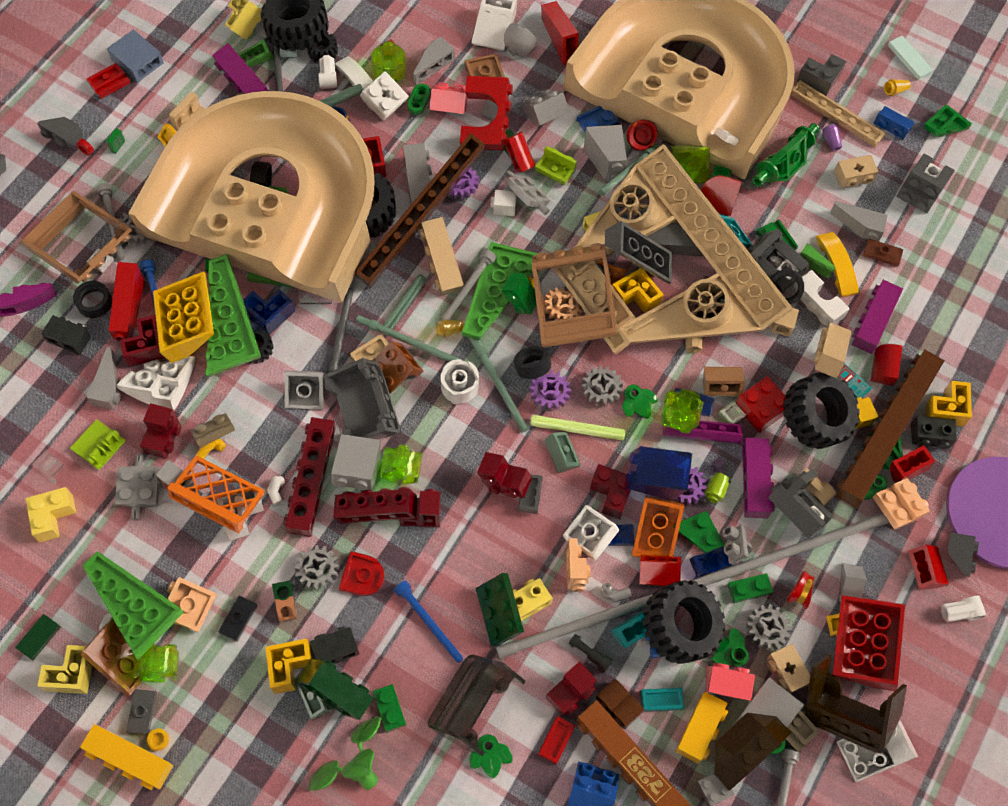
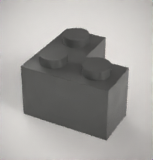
(822, 76)

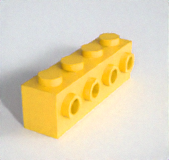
(127, 757)

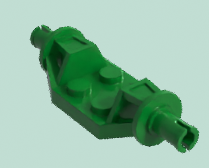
(789, 159)

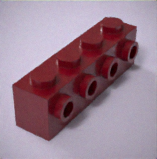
(375, 505)

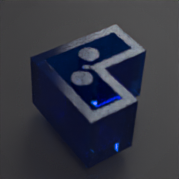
(269, 313)

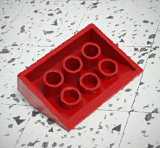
(869, 642)

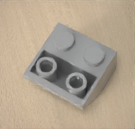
(545, 106)

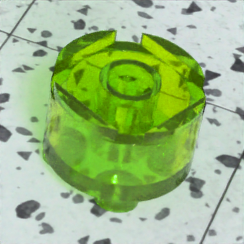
(389, 59)
(682, 410)
(401, 464)
(157, 664)

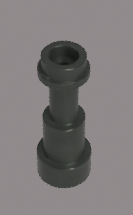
(602, 661)

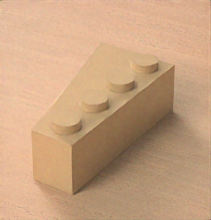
(441, 256)
(832, 350)

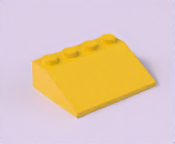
(183, 317)

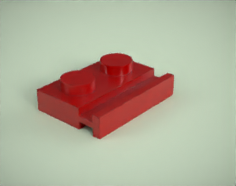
(108, 80)

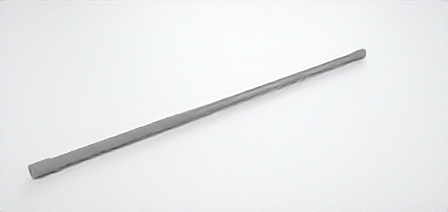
(515, 646)

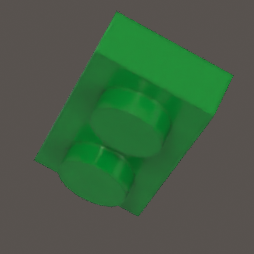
(750, 588)
(389, 708)

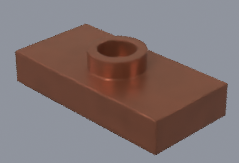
(883, 252)

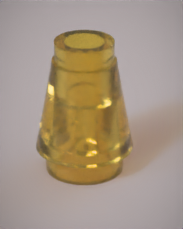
(449, 327)

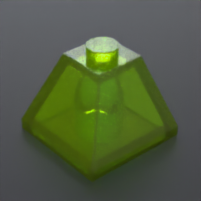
(694, 161)

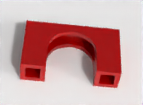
(495, 90)

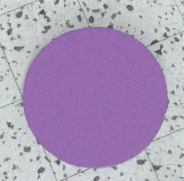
(980, 508)

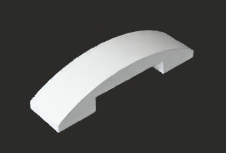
(354, 73)

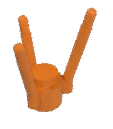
(616, 273)

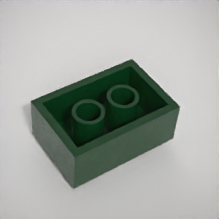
(335, 688)

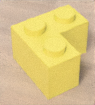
(243, 18)
(44, 511)
(69, 678)

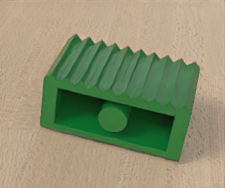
(520, 293)

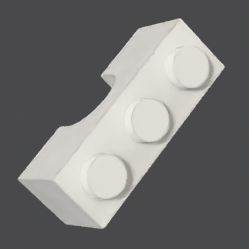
(826, 310)

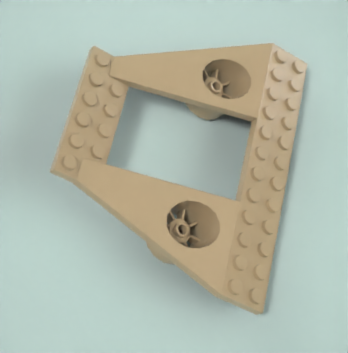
(749, 294)

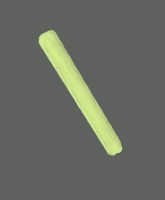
(577, 427)

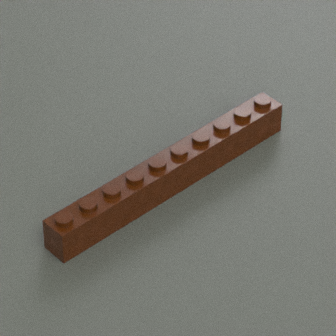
(420, 210)
(888, 431)

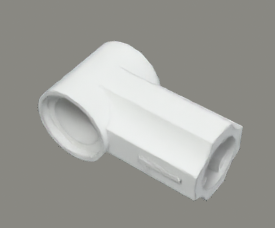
(327, 73)
(969, 608)

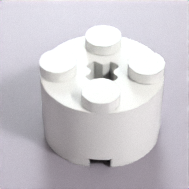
(459, 381)

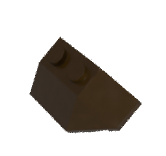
(747, 746)

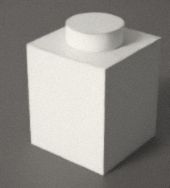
(503, 203)

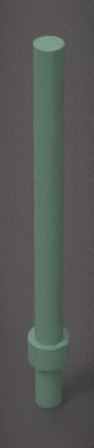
(617, 179)
(376, 326)
(481, 353)

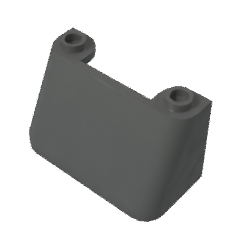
(363, 399)

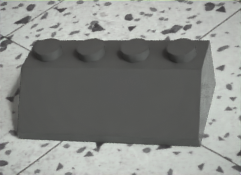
(640, 250)

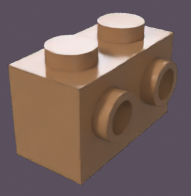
(723, 381)

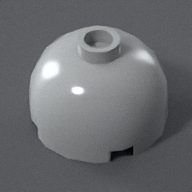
(519, 41)

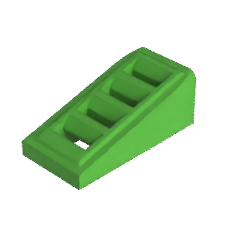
(257, 48)
(817, 262)

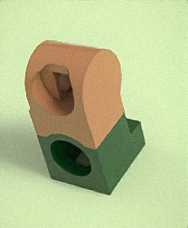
(284, 600)

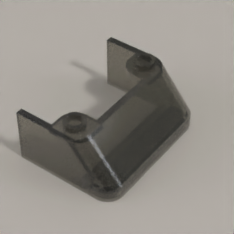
(467, 697)

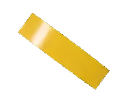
(838, 256)

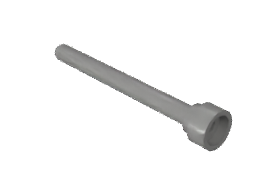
(104, 191)
(487, 258)
(789, 758)

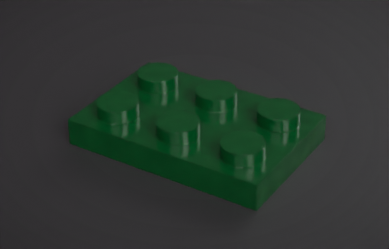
(499, 609)

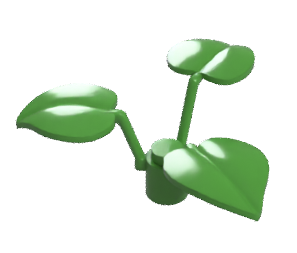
(358, 768)

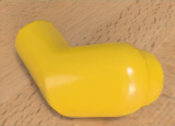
(218, 444)

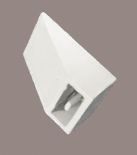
(492, 23)
(867, 763)

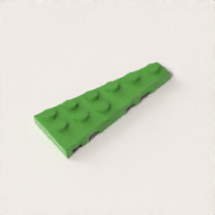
(488, 297)
(233, 334)
(134, 606)

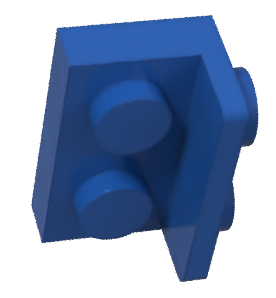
(893, 122)

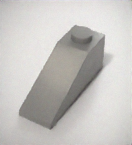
(436, 56)
(860, 220)
(104, 389)

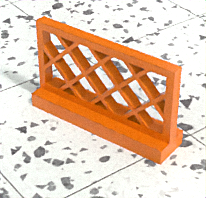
(203, 504)

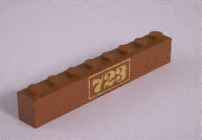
(628, 758)

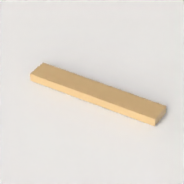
(837, 113)

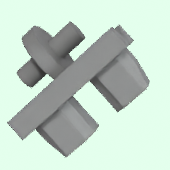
(737, 545)

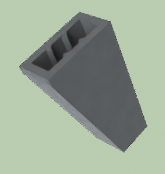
(675, 240)

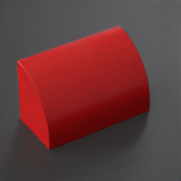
(519, 152)
(886, 364)
(911, 464)
(928, 567)
(659, 570)

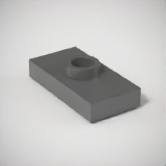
(531, 501)
(141, 712)

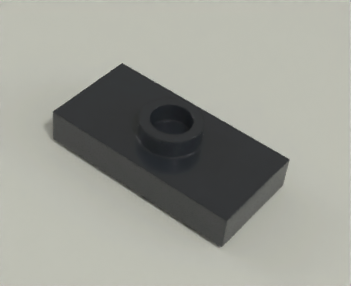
(238, 618)

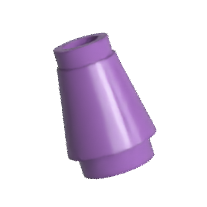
(832, 137)

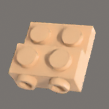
(901, 503)
(577, 568)
(193, 601)

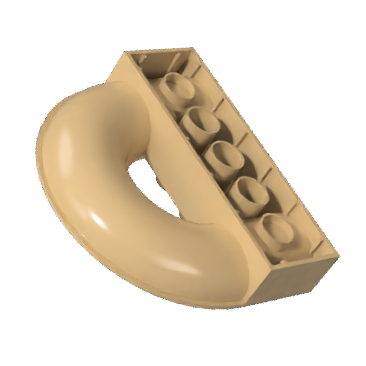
(638, 79)
(295, 240)

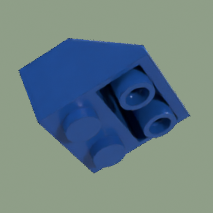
(593, 786)

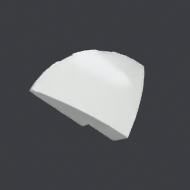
(159, 382)

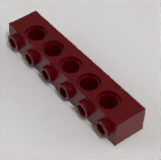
(304, 524)

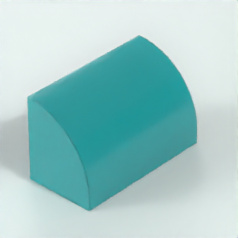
(630, 630)

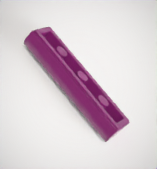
(710, 432)

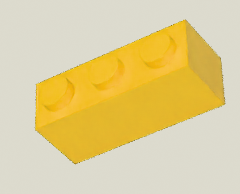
(702, 728)

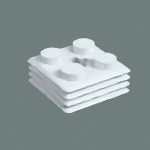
(384, 105)
(587, 521)

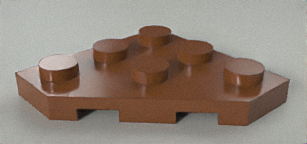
(113, 657)

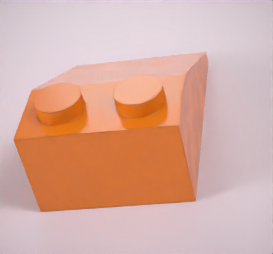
(656, 528)

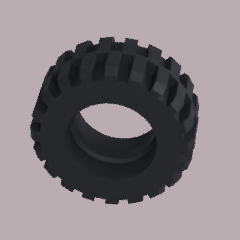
(297, 33)
(385, 210)
(802, 415)
(705, 616)

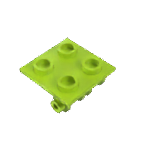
(98, 444)

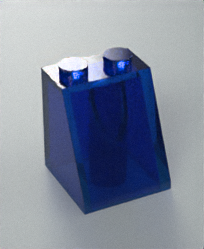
(659, 472)

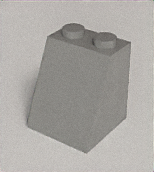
(606, 149)
(356, 462)

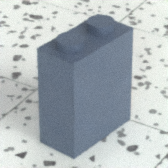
(135, 55)

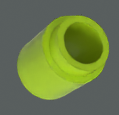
(717, 487)

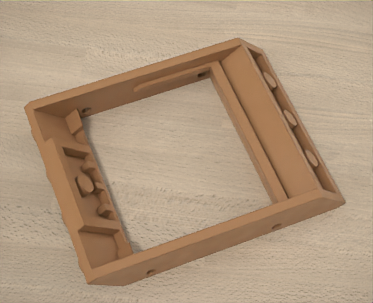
(58, 220)
(581, 327)

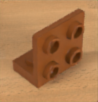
(397, 365)

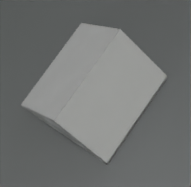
(304, 389)

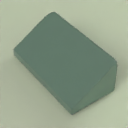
(562, 452)
(315, 706)

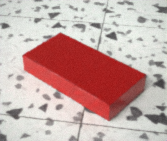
(556, 740)

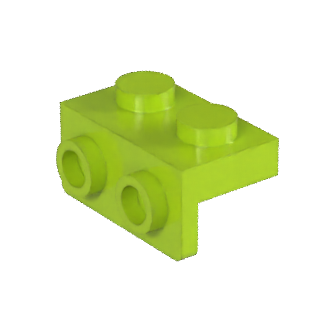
(556, 165)

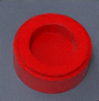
(85, 147)

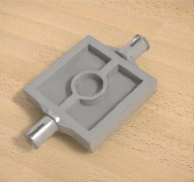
(527, 191)
(136, 487)

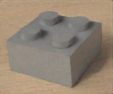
(713, 790)

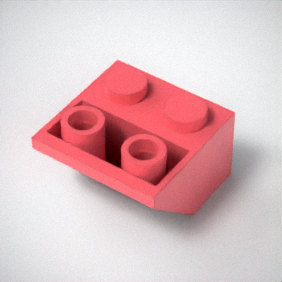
(448, 98)
(730, 683)

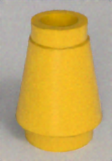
(894, 86)

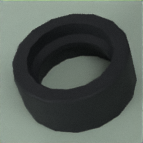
(261, 173)
(797, 277)
(86, 288)
(534, 370)

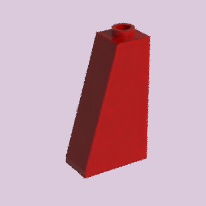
(561, 30)
(126, 300)

